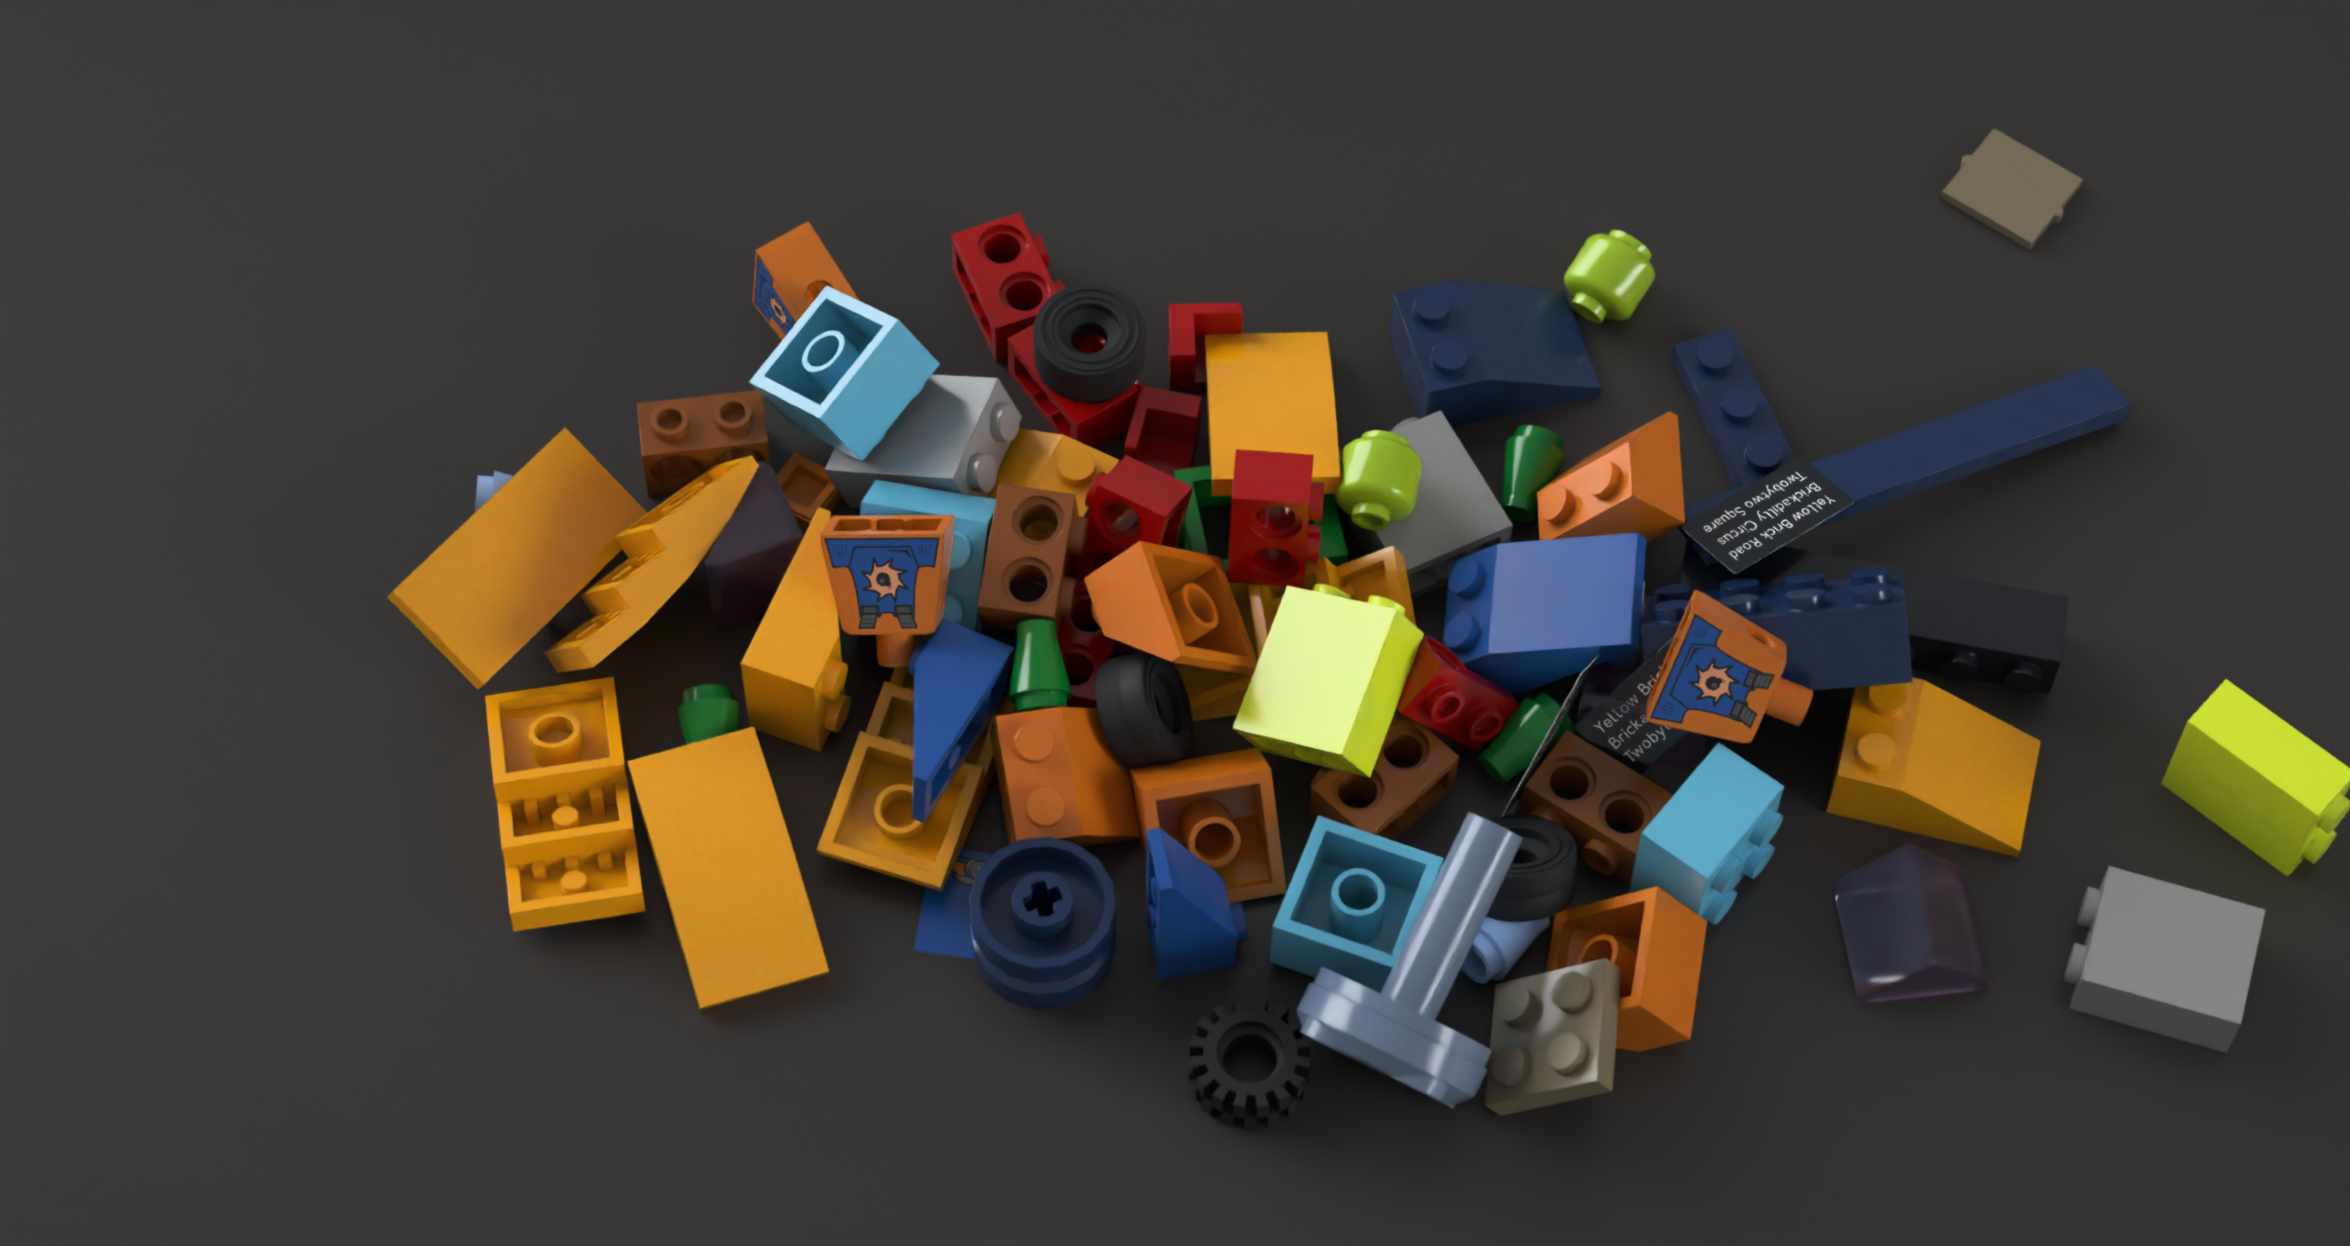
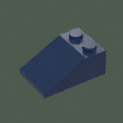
(1489, 349)

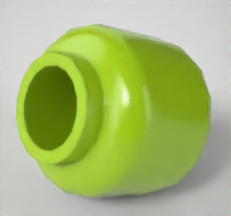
(1609, 276)
(1378, 479)

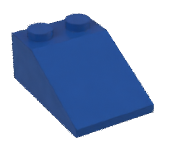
(1545, 607)

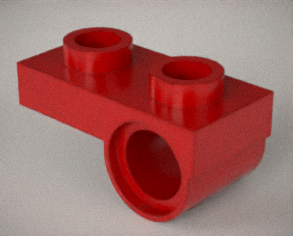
(1453, 698)

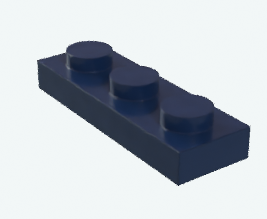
(1731, 406)

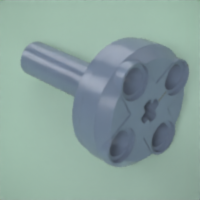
(1398, 1027)

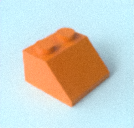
(1619, 488)
(1172, 607)
(1061, 778)
(1220, 813)
(1659, 956)

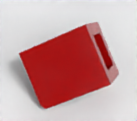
(1186, 338)
(1164, 429)

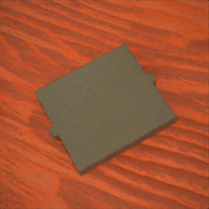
(2011, 188)

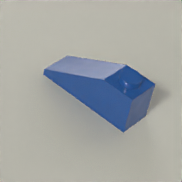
(955, 695)
(1188, 912)

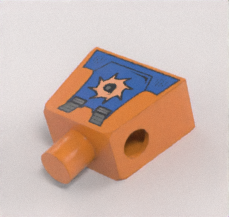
(792, 275)
(889, 577)
(1723, 676)

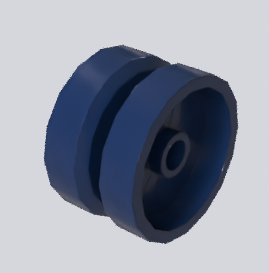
(1043, 922)

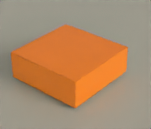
(807, 488)

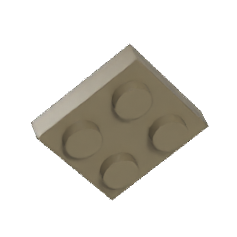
(1553, 1037)

